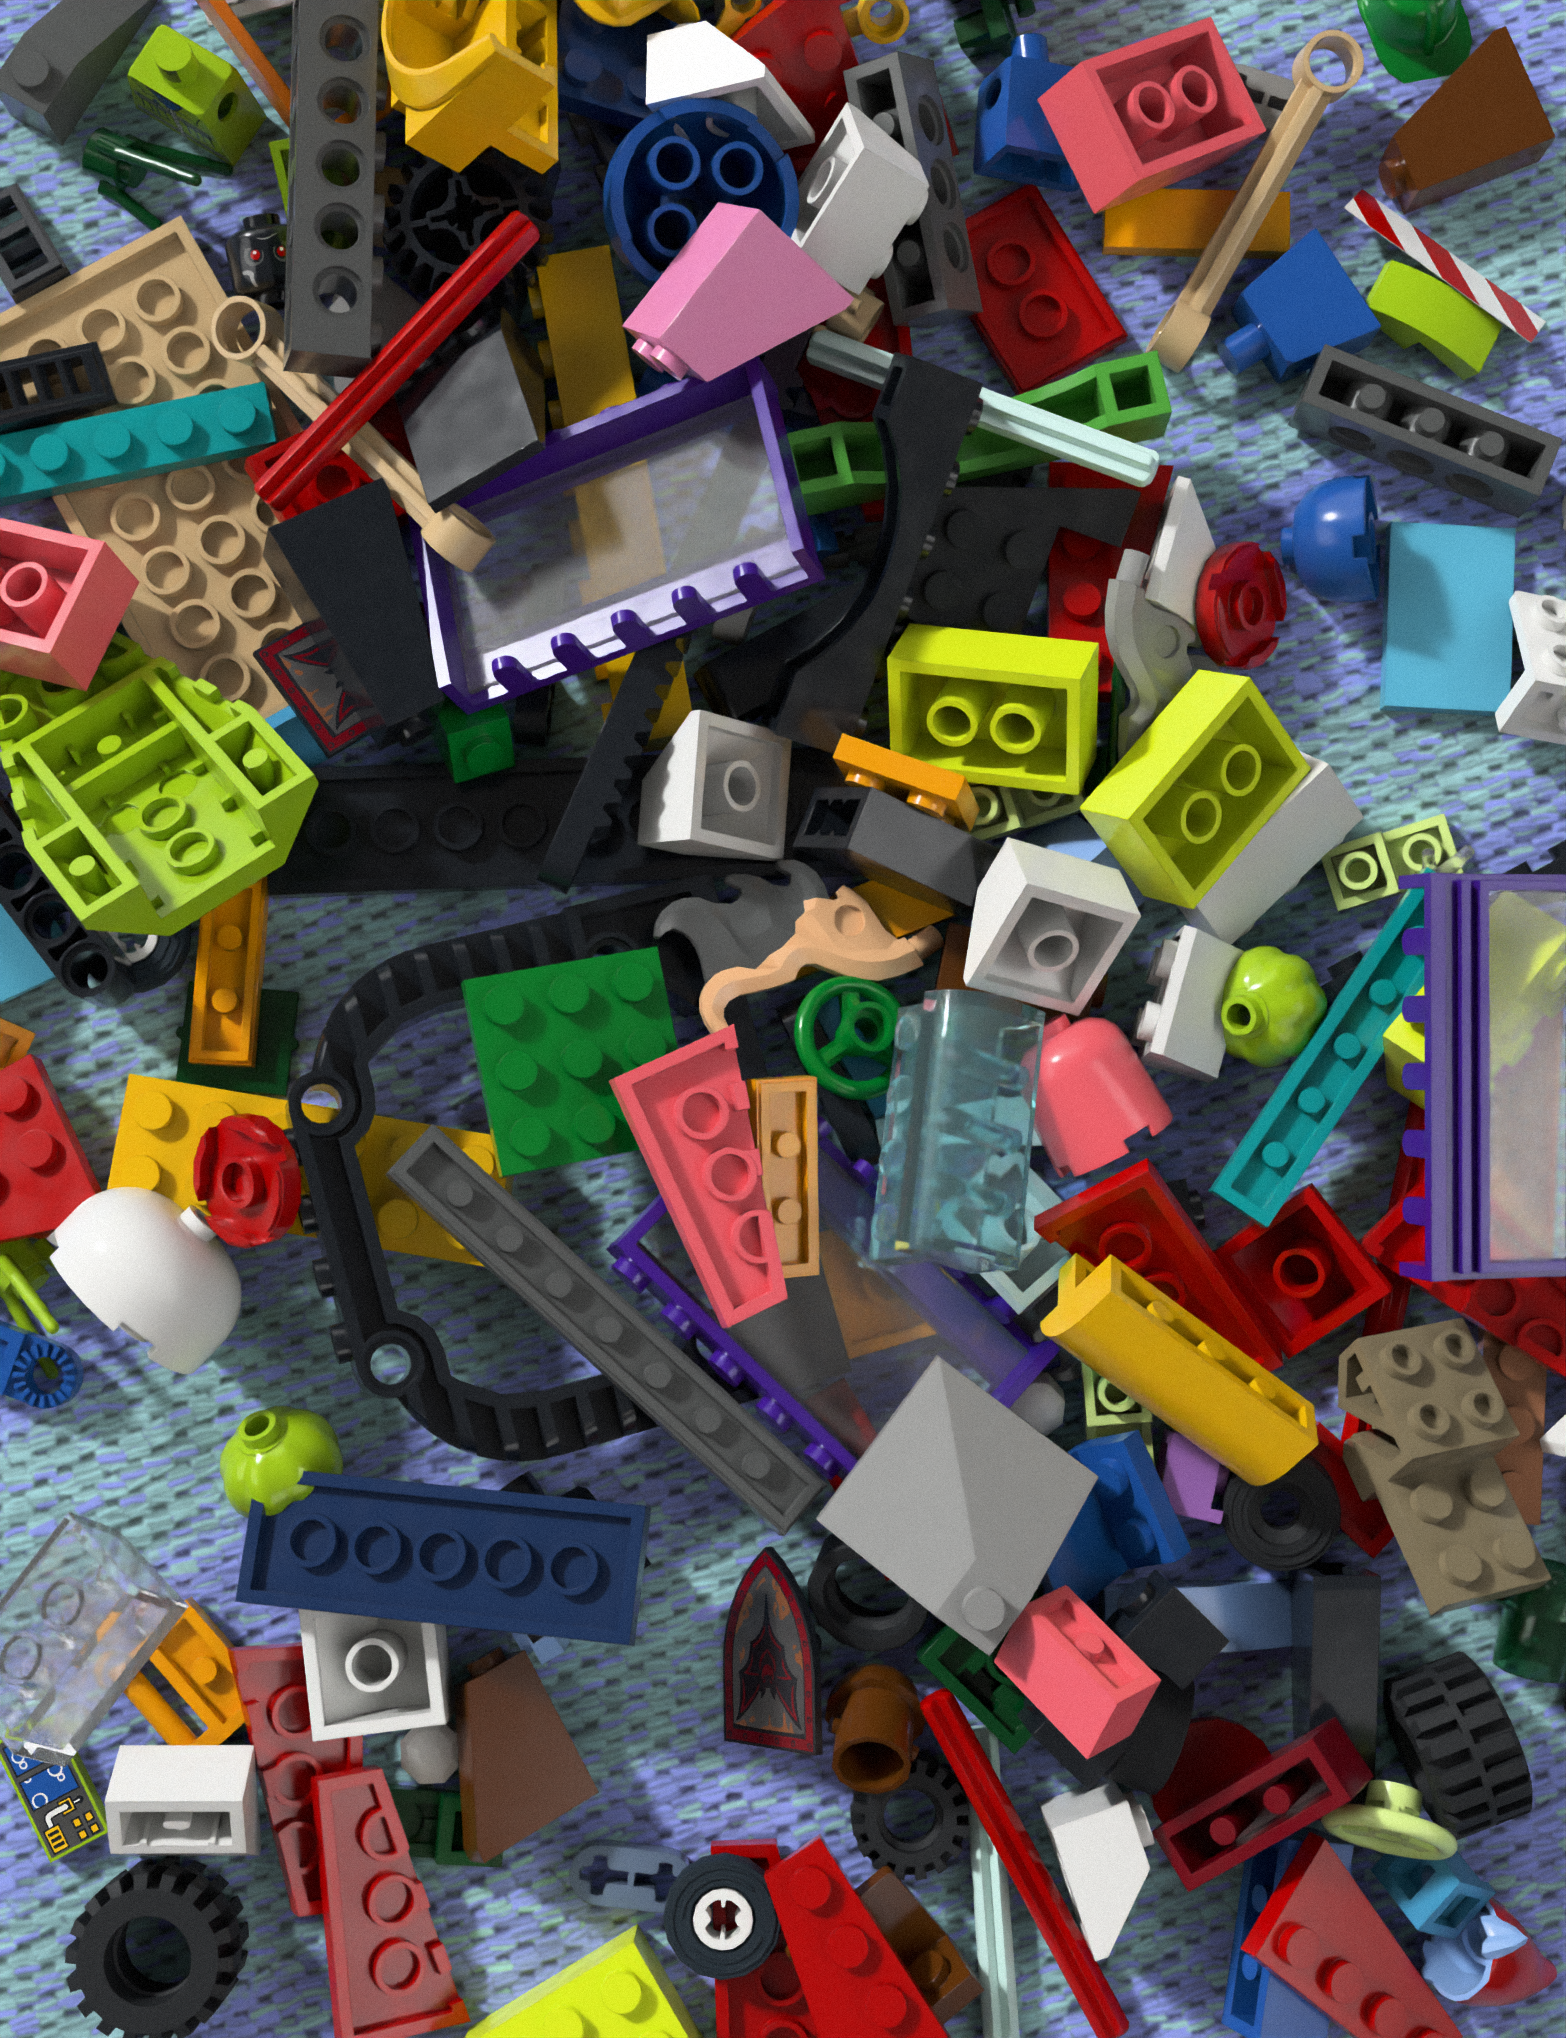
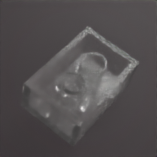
(76, 1636)

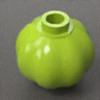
(1270, 1006)
(272, 1452)

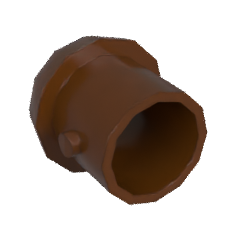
(874, 1726)

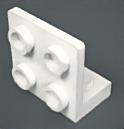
(1538, 699)

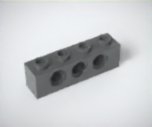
(931, 262)
(1424, 431)

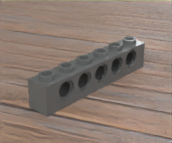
(313, 335)

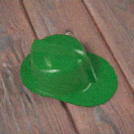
(1418, 36)

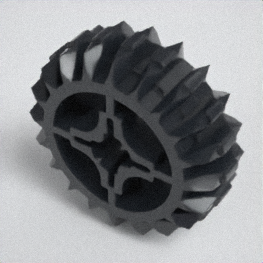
(443, 229)

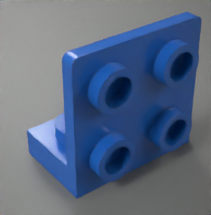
(1121, 1523)

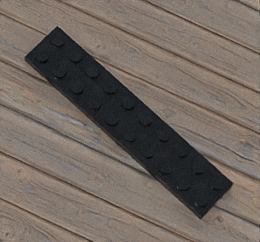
(425, 834)

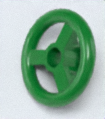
(873, 1018)

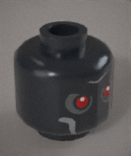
(259, 259)

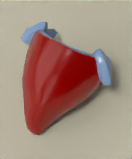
(1491, 1973)

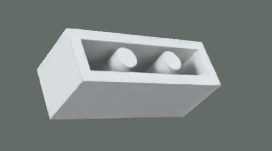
(1283, 850)

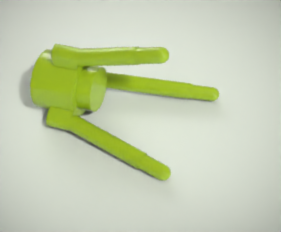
(20, 1277)

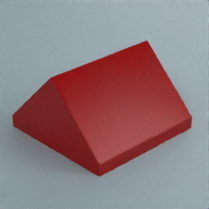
(1302, 1271)

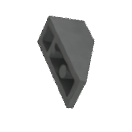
(66, 61)

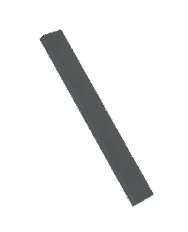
(606, 1330)

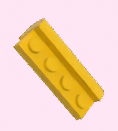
(1180, 1370)

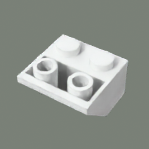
(1183, 1022)
(184, 1801)

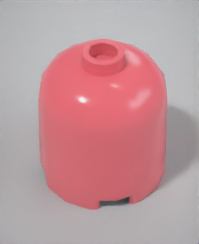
(1092, 1094)

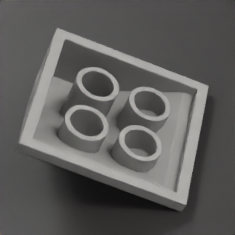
(960, 1504)

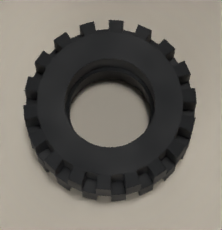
(1458, 1745)
(110, 1979)

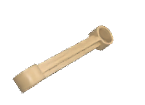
(1190, 314)
(450, 532)

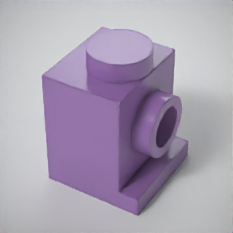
(1190, 1477)

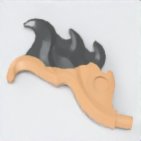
(780, 929)

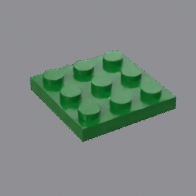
(552, 1045)

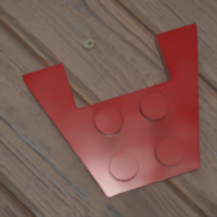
(806, 52)

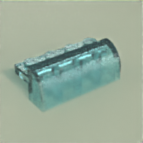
(958, 1132)

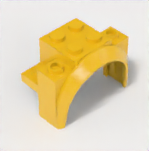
(475, 78)

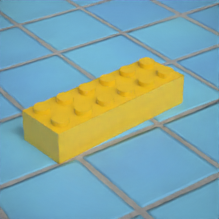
(167, 1118)

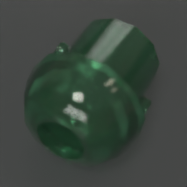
(1533, 1630)

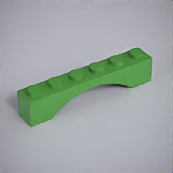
(1123, 397)

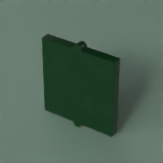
(273, 1052)

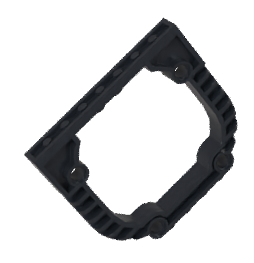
(338, 1206)

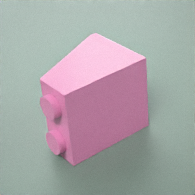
(731, 297)

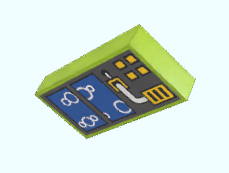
(57, 1801)

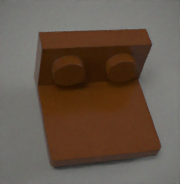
(920, 1943)

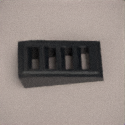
(42, 272)
(51, 411)

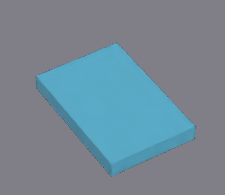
(1447, 618)

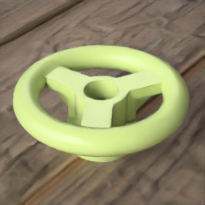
(1391, 1824)

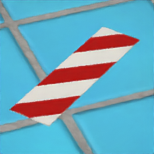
(1445, 265)

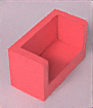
(1077, 1671)

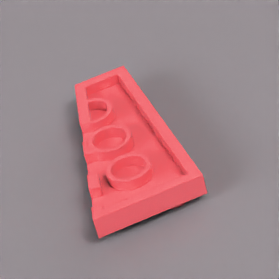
(703, 1157)

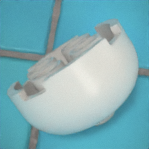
(151, 1273)

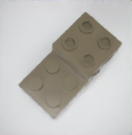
(1434, 1462)

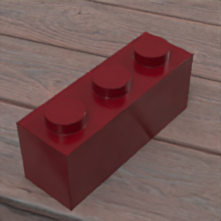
(1263, 1804)

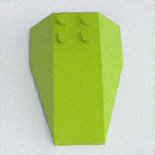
(147, 791)

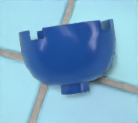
(1336, 540)

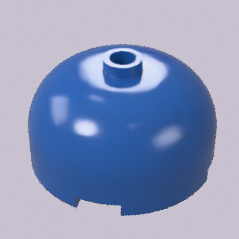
(659, 168)

